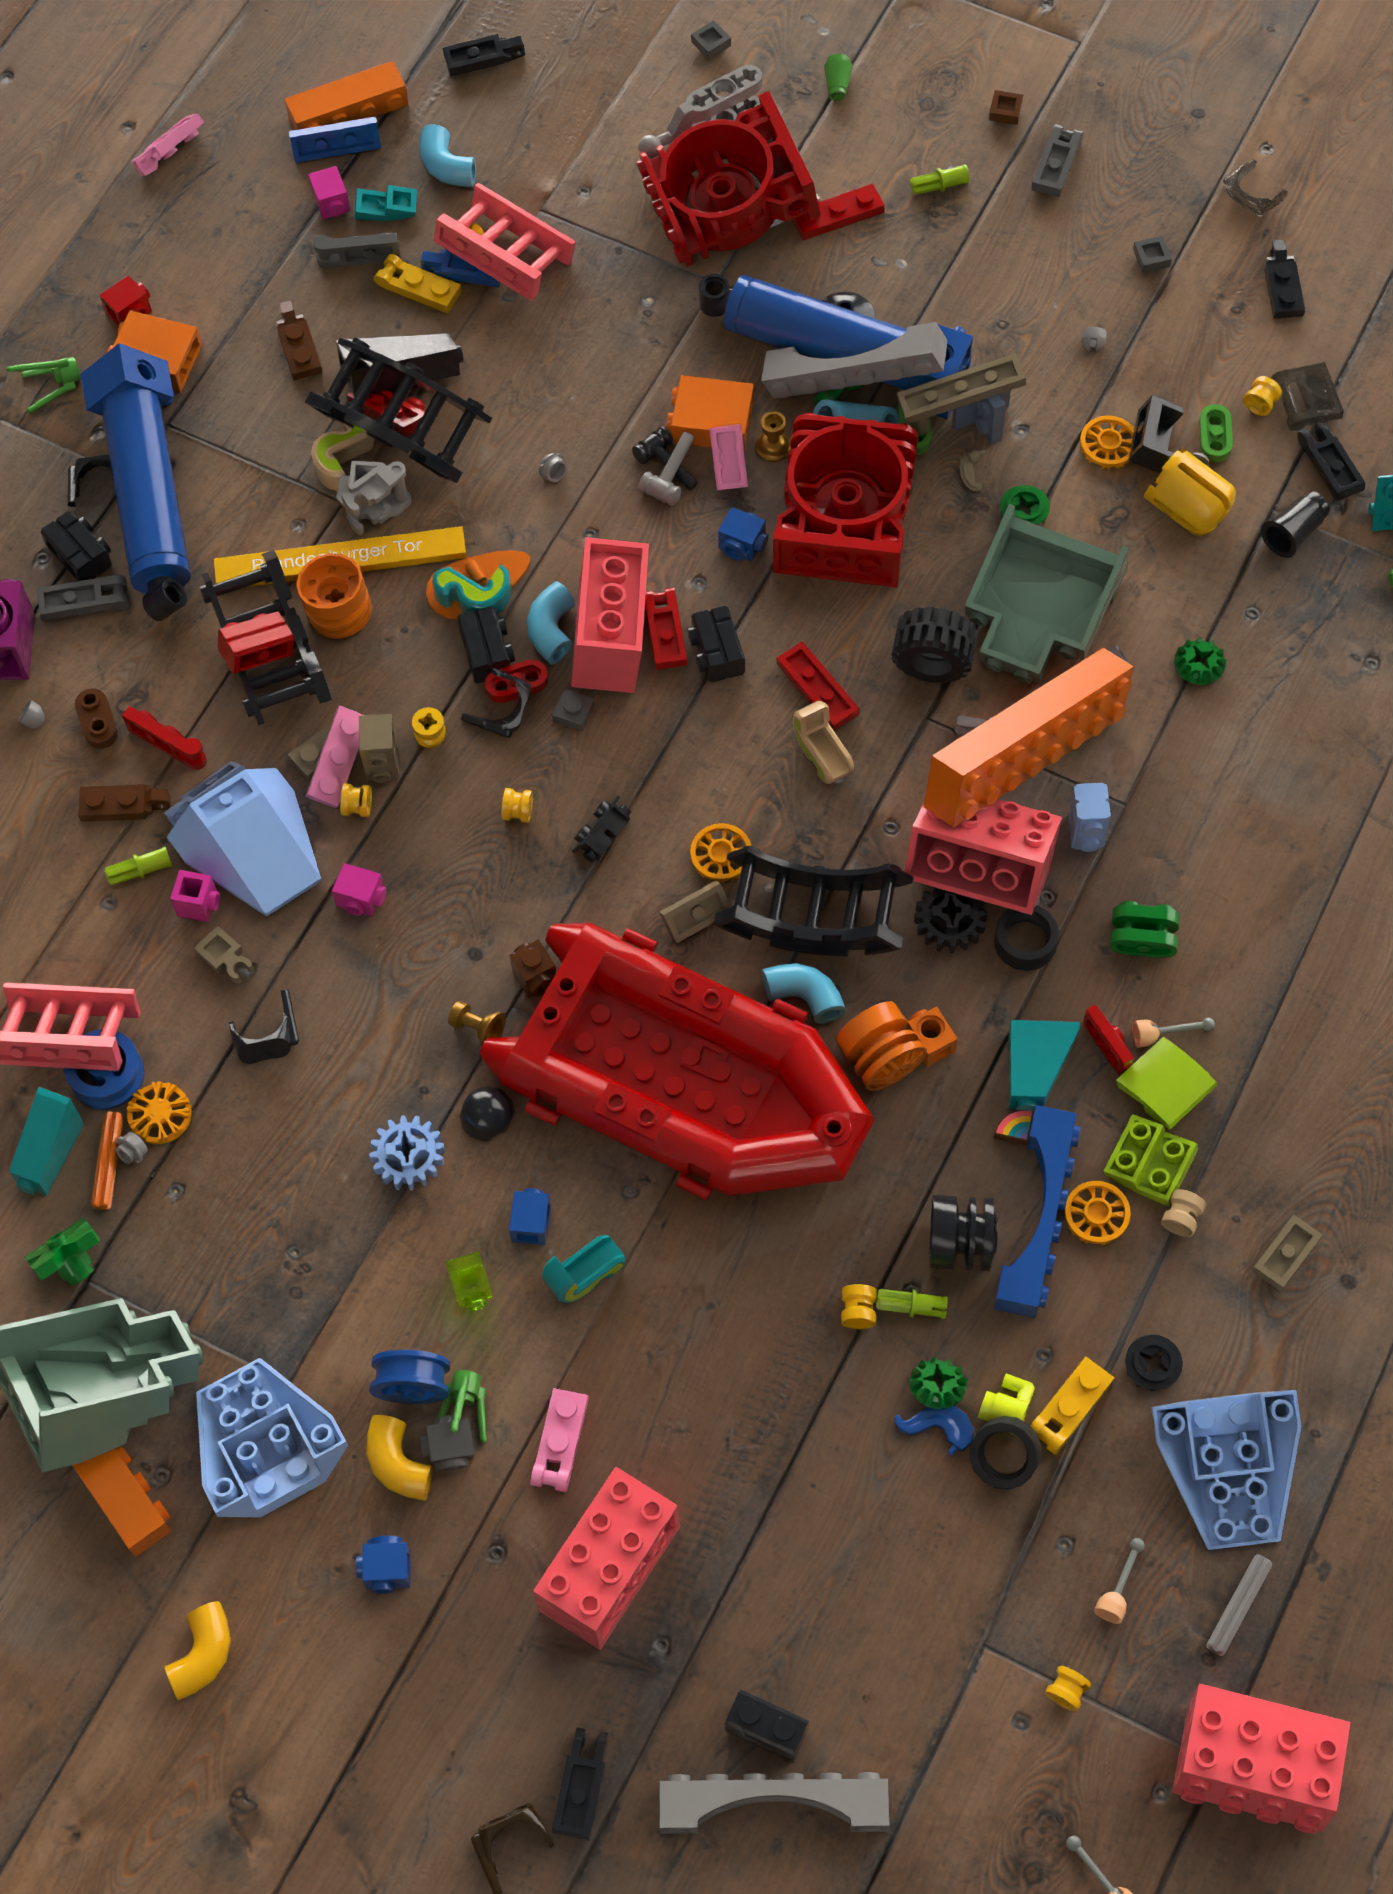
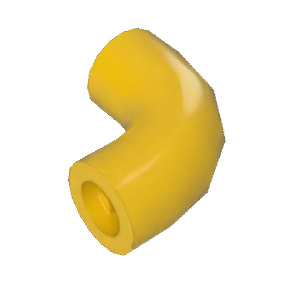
(390, 1463)
(208, 1652)

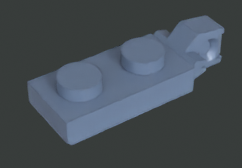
(216, 779)

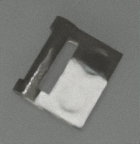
(1316, 391)

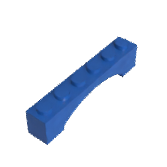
(1022, 1283)

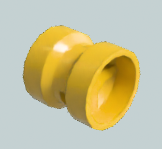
(858, 1306)

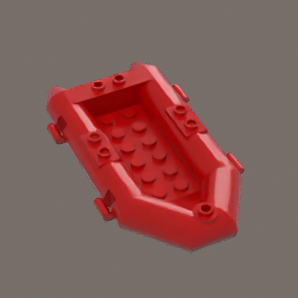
(611, 1053)

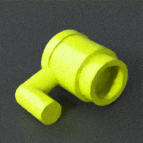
(1003, 1405)

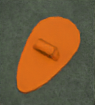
(480, 570)

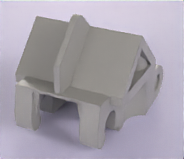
(368, 492)

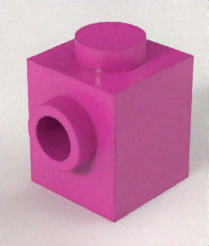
(329, 192)
(359, 890)
(194, 896)

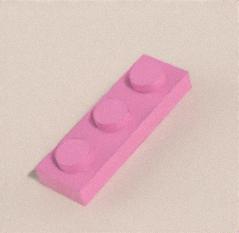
(336, 758)

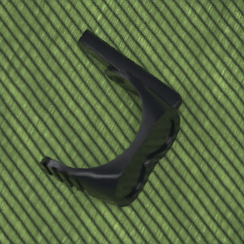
(78, 470)
(510, 723)
(272, 1046)

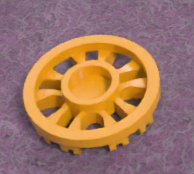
(1107, 441)
(717, 851)
(159, 1112)
(1097, 1212)

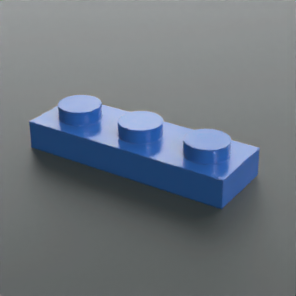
(335, 139)

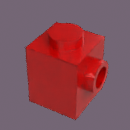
(123, 297)

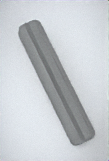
(1239, 1605)

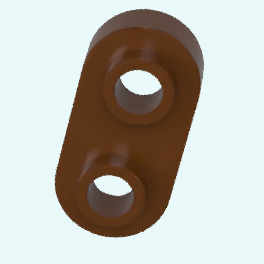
(95, 716)

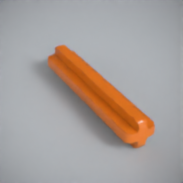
(106, 1161)

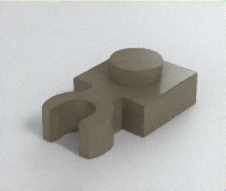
(223, 952)

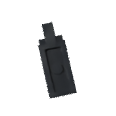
(482, 53)
(1283, 283)

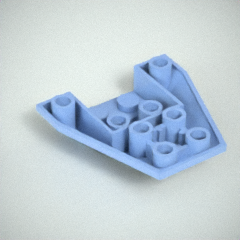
(249, 840)
(262, 1442)
(1232, 1462)

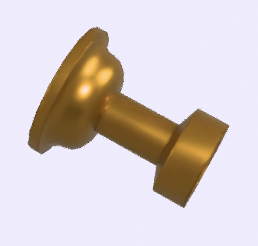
(773, 443)
(489, 1026)

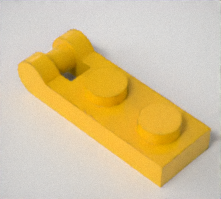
(418, 284)
(1072, 1404)

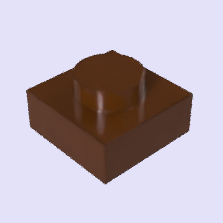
(1006, 107)

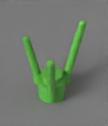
(64, 371)
(463, 1391)

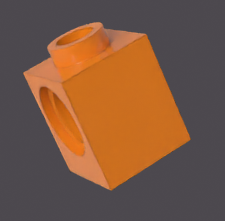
(940, 1046)

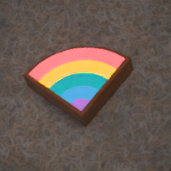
(1015, 1127)

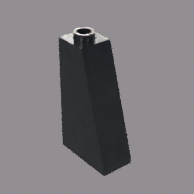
(432, 353)

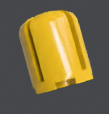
(1191, 494)

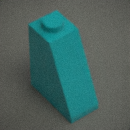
(1036, 1059)
(45, 1142)

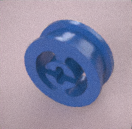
(111, 1087)
(409, 1377)

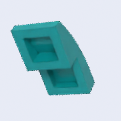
(385, 206)

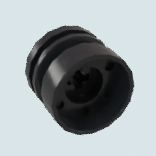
(962, 1233)

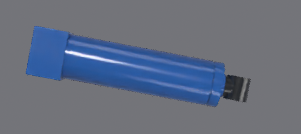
(815, 326)
(128, 394)

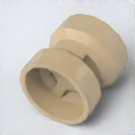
(1183, 1213)

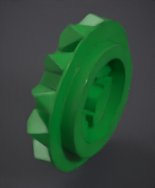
(1030, 497)
(1197, 672)
(926, 1390)

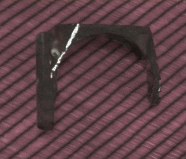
(1256, 206)

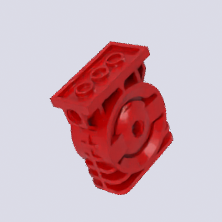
(724, 222)
(848, 461)

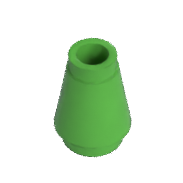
(838, 73)

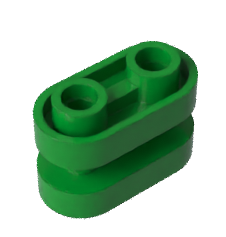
(1145, 930)

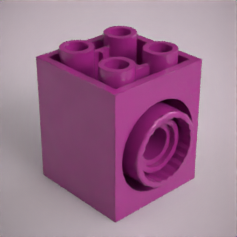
(15, 631)

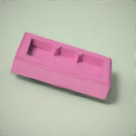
(728, 457)

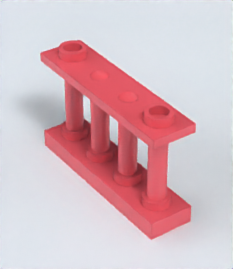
(492, 259)
(65, 1050)

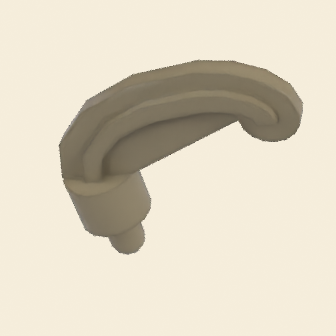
(967, 472)

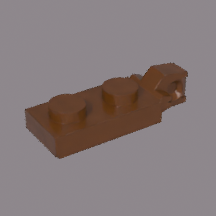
(297, 343)
(121, 802)

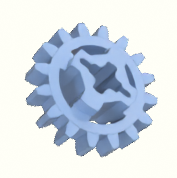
(394, 1153)

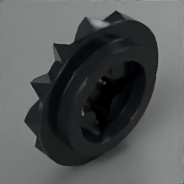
(1149, 1347)

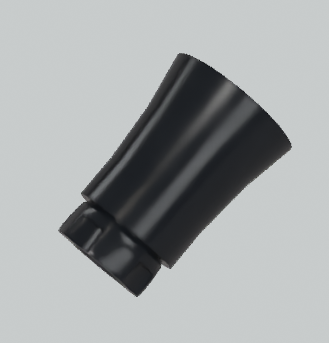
(1295, 524)

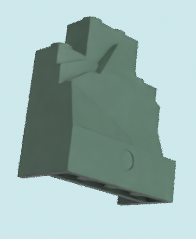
(1041, 597)
(92, 1377)

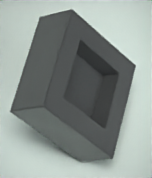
(711, 39)
(1152, 254)
(573, 710)

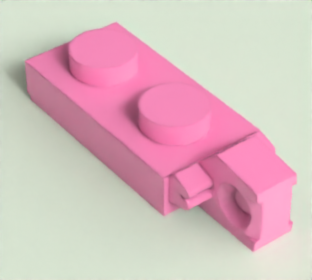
(166, 144)

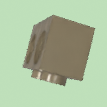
(379, 747)

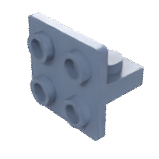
(986, 414)

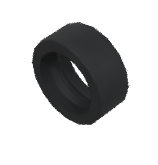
(1024, 960)
(986, 1472)

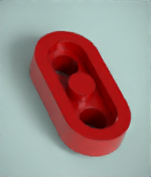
(522, 670)

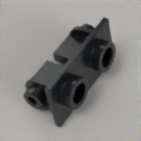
(592, 838)

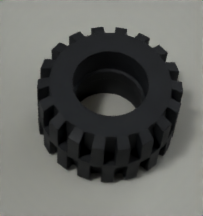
(934, 644)

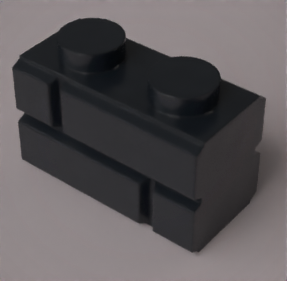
(76, 547)
(484, 642)
(717, 643)
(766, 1725)

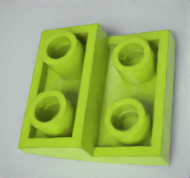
(1166, 1083)
(1150, 1160)

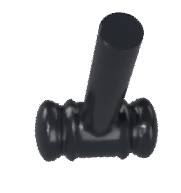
(656, 446)

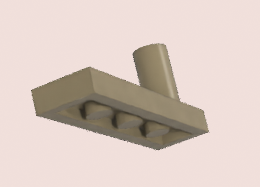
(959, 390)

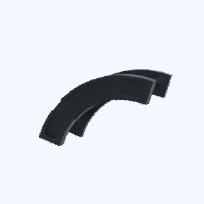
(382, 428)
(305, 665)
(809, 937)

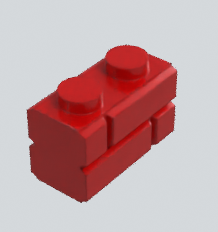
(255, 642)

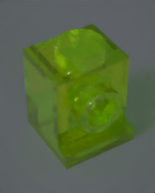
(469, 1270)

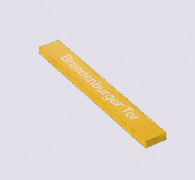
(368, 553)

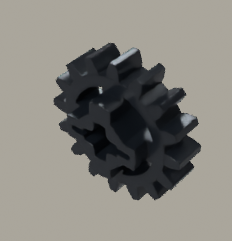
(935, 921)

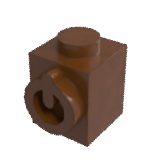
(532, 968)

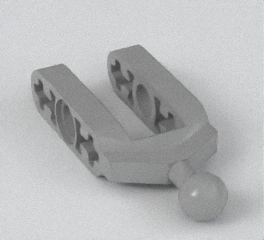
(714, 108)

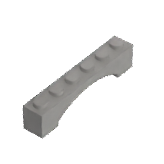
(912, 354)
(857, 1801)

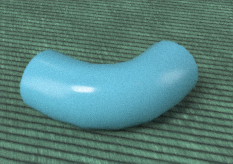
(440, 162)
(856, 411)
(543, 622)
(807, 984)

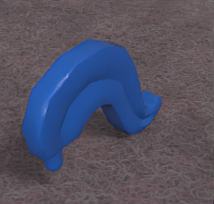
(951, 1420)

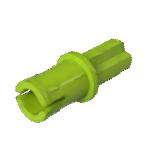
(940, 180)
(138, 866)
(912, 1303)

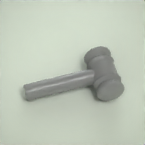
(660, 486)

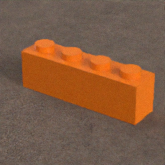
(349, 98)
(125, 1499)

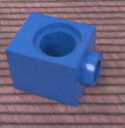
(530, 1217)

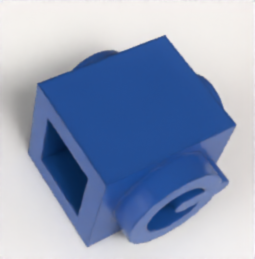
(742, 535)
(384, 1564)

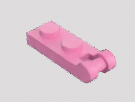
(560, 1439)

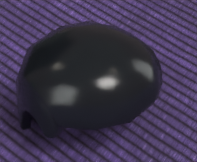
(486, 1113)

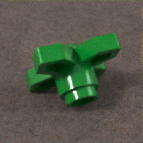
(65, 1253)

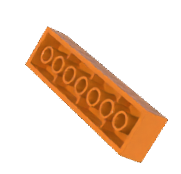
(1027, 737)

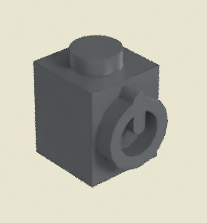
(447, 1449)

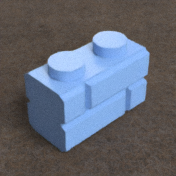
(1089, 816)

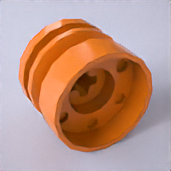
(334, 596)
(881, 1046)

